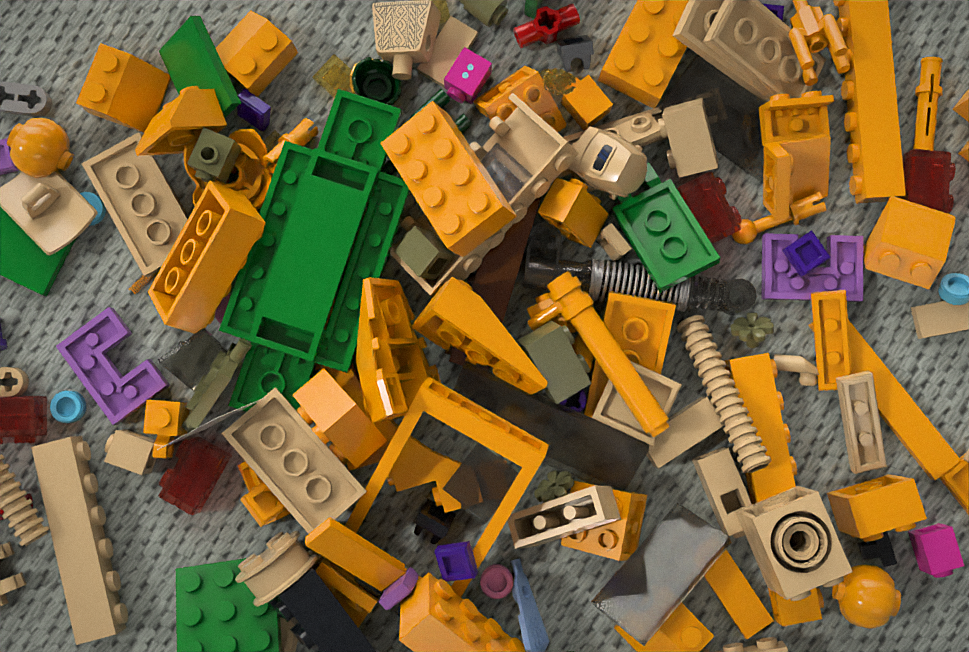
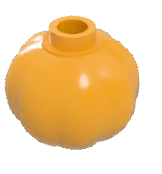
(39, 147)
(867, 596)

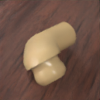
(800, 365)

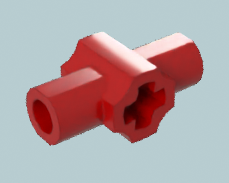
(533, 31)

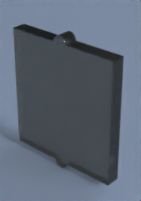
(192, 357)
(481, 482)

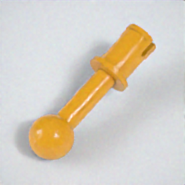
(797, 211)

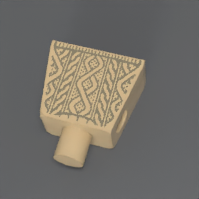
(405, 33)

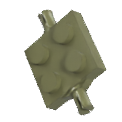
(214, 382)

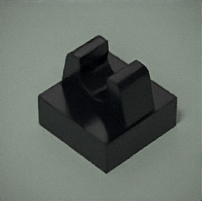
(573, 48)
(434, 520)
(878, 548)

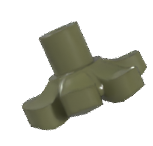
(752, 329)
(554, 486)

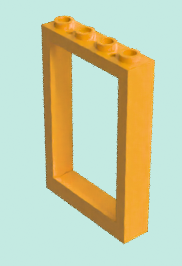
(480, 426)

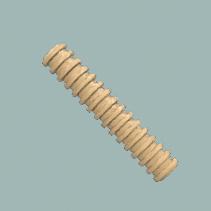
(723, 394)
(18, 508)

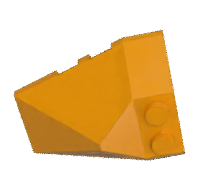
(388, 351)

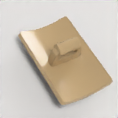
(47, 209)

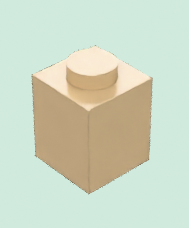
(130, 451)

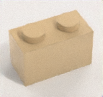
(689, 138)

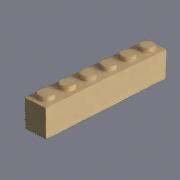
(80, 539)

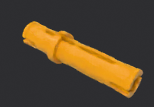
(928, 94)

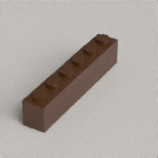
(499, 272)

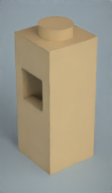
(685, 430)
(723, 488)

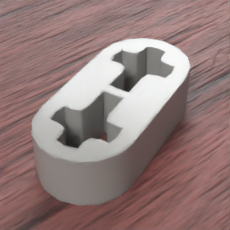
(26, 91)

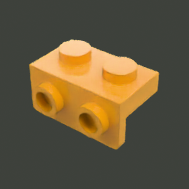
(794, 118)

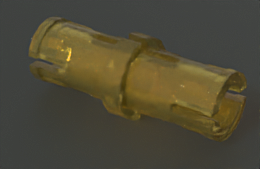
(563, 79)

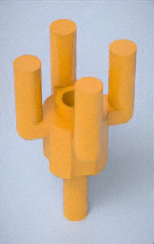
(811, 34)

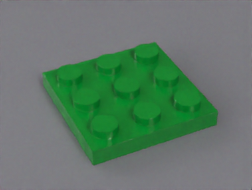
(220, 613)

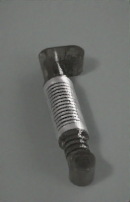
(600, 279)

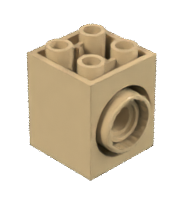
(812, 554)

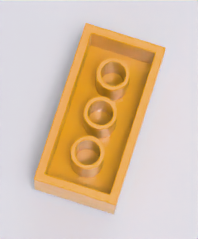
(646, 51)
(448, 180)
(206, 258)
(442, 621)

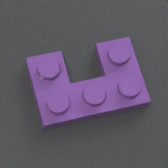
(841, 272)
(87, 357)

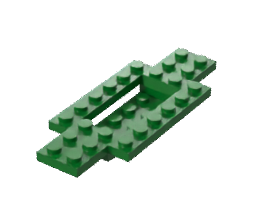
(304, 247)

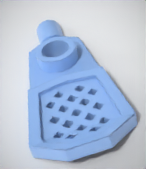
(530, 621)

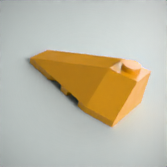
(465, 321)

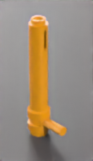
(579, 310)

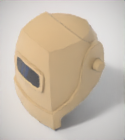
(609, 163)

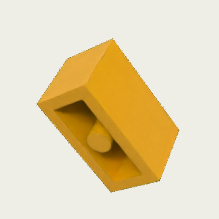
(573, 211)

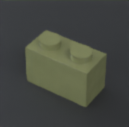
(555, 358)

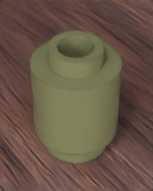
(486, 11)

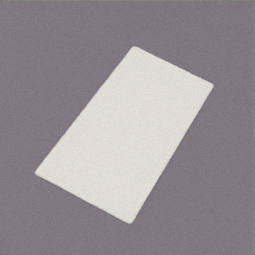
(211, 423)

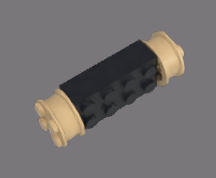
(301, 596)

